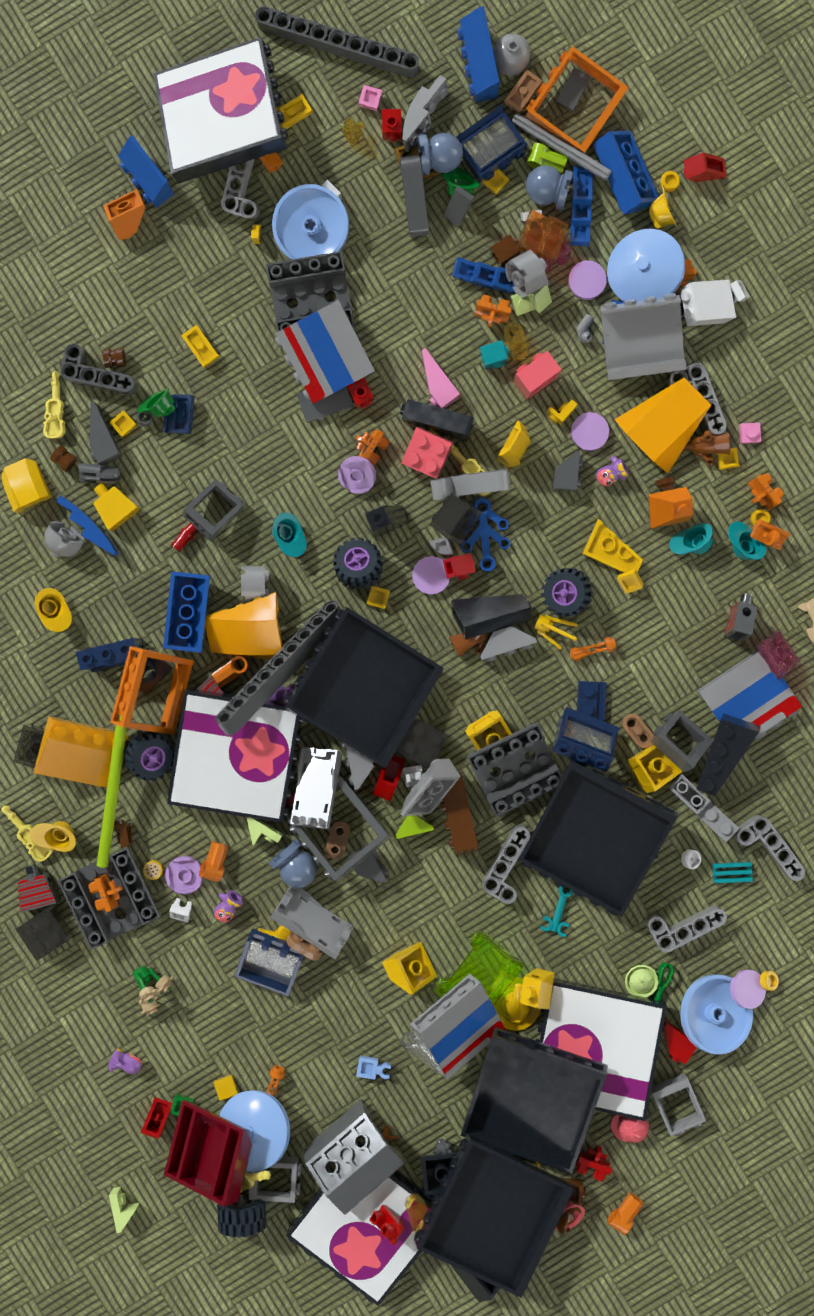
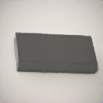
(573, 89)
(458, 206)

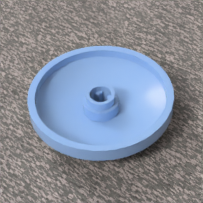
(310, 222)
(646, 265)
(712, 1017)
(265, 1124)

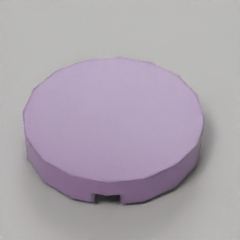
(587, 280)
(589, 431)
(357, 474)
(430, 575)
(183, 875)
(746, 989)

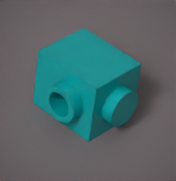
(494, 355)

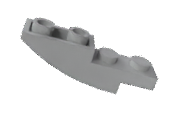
(418, 115)
(703, 808)

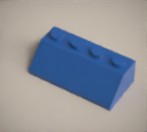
(479, 56)
(629, 174)
(186, 612)

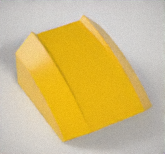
(515, 446)
(24, 484)
(487, 730)
(652, 769)

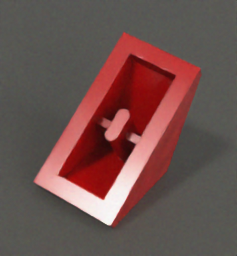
(156, 1118)

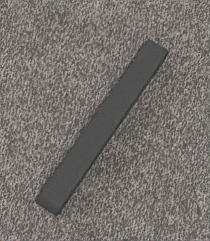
(332, 34)
(277, 670)

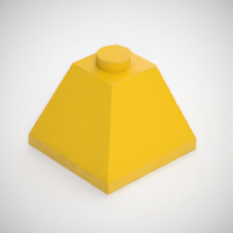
(410, 968)

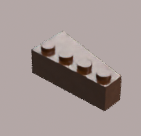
(459, 820)

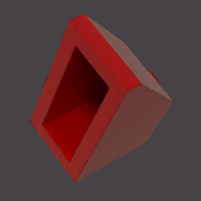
(704, 167)
(389, 778)
(677, 1043)

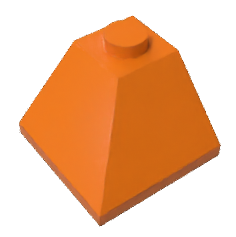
(125, 214)
(670, 507)

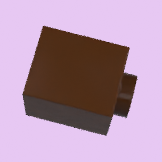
(505, 250)

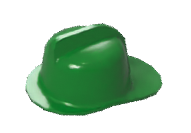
(460, 178)
(158, 404)

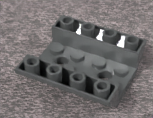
(308, 283)
(518, 776)
(135, 898)
(357, 1168)

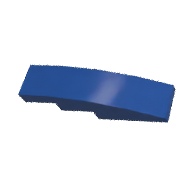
(581, 207)
(482, 275)
(92, 530)

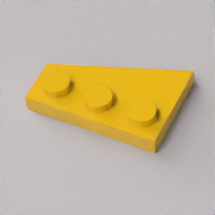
(610, 550)

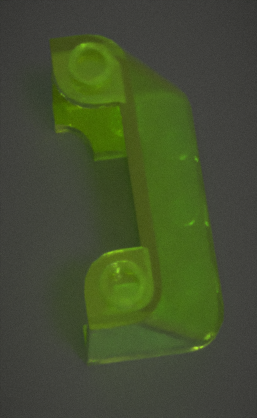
(488, 964)

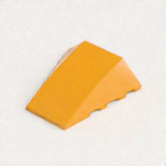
(665, 422)
(246, 629)

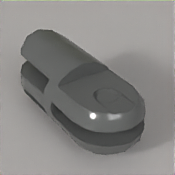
(98, 474)

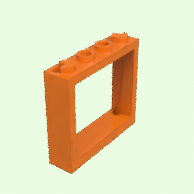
(593, 70)
(130, 687)

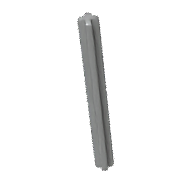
(561, 146)

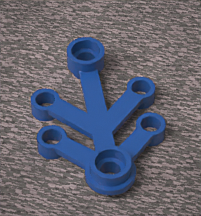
(485, 531)

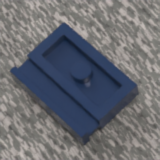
(181, 419)
(592, 699)

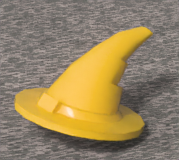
(513, 1013)

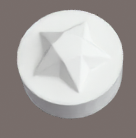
(691, 859)

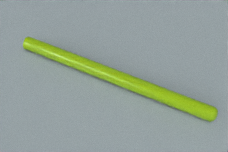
(111, 796)

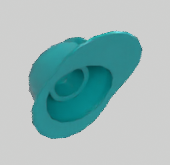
(289, 534)
(693, 539)
(743, 544)

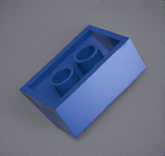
(144, 173)

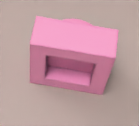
(370, 98)
(750, 433)

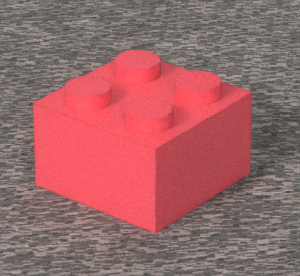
(537, 374)
(427, 452)

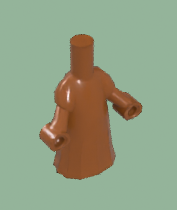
(709, 445)
(462, 645)

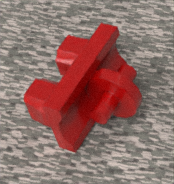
(595, 1160)
(388, 1223)

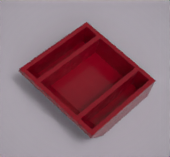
(208, 1154)

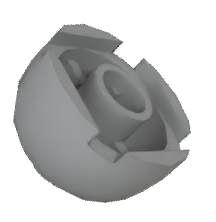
(512, 54)
(62, 540)

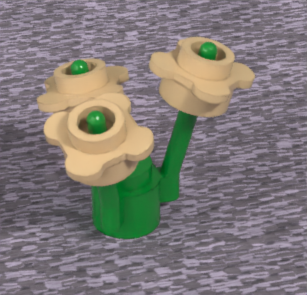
(148, 994)

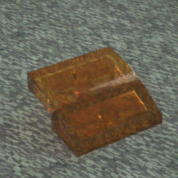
(542, 235)

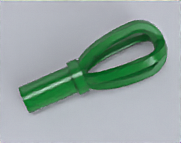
(662, 987)

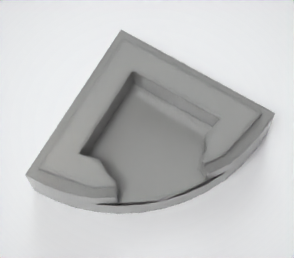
(442, 546)

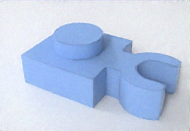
(369, 1067)

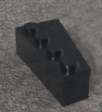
(727, 749)

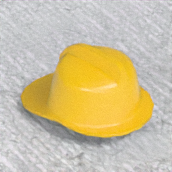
(660, 211)
(52, 610)
(54, 836)

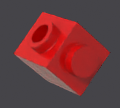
(391, 124)
(361, 393)
(459, 566)

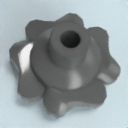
(442, 1146)

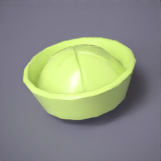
(641, 981)

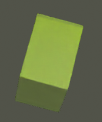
(413, 825)

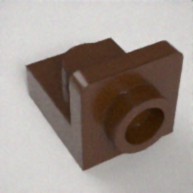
(124, 835)
(579, 1191)

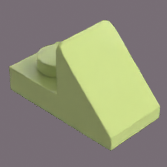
(536, 301)
(259, 827)
(121, 1212)

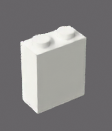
(707, 302)

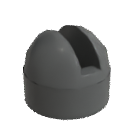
(139, 418)

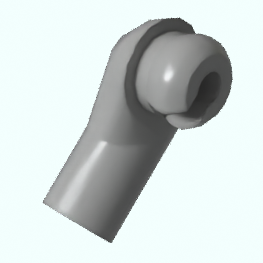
(582, 329)

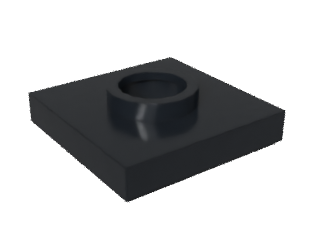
(161, 669)

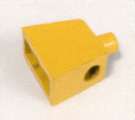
(114, 506)
(537, 988)

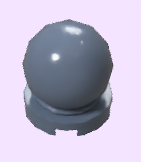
(439, 153)
(548, 186)
(295, 866)

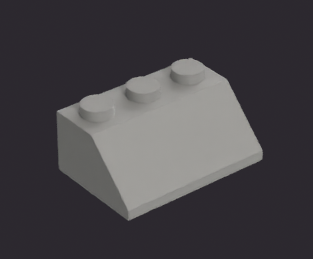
(430, 788)

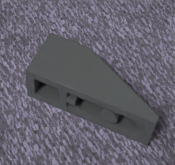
(101, 438)

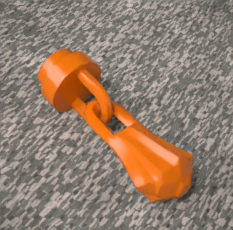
(580, 652)
(278, 1073)

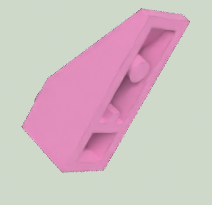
(439, 386)

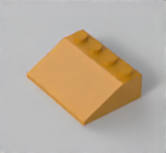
(75, 752)

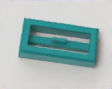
(732, 872)

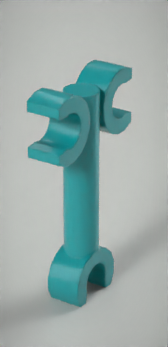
(555, 924)

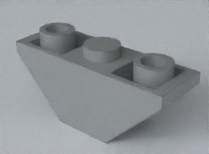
(505, 642)
(359, 767)

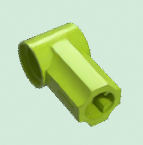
(543, 156)

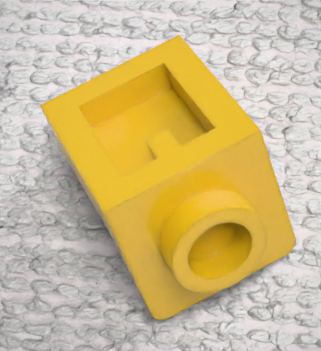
(565, 410)

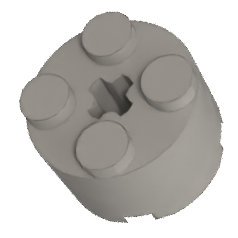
(526, 273)
(254, 583)

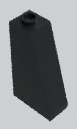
(437, 419)
(386, 519)
(489, 614)

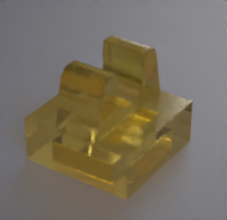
(352, 131)

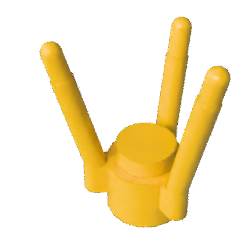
(545, 625)

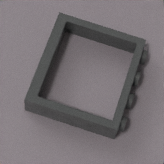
(320, 859)

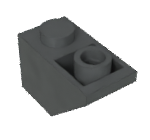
(566, 474)
(370, 867)

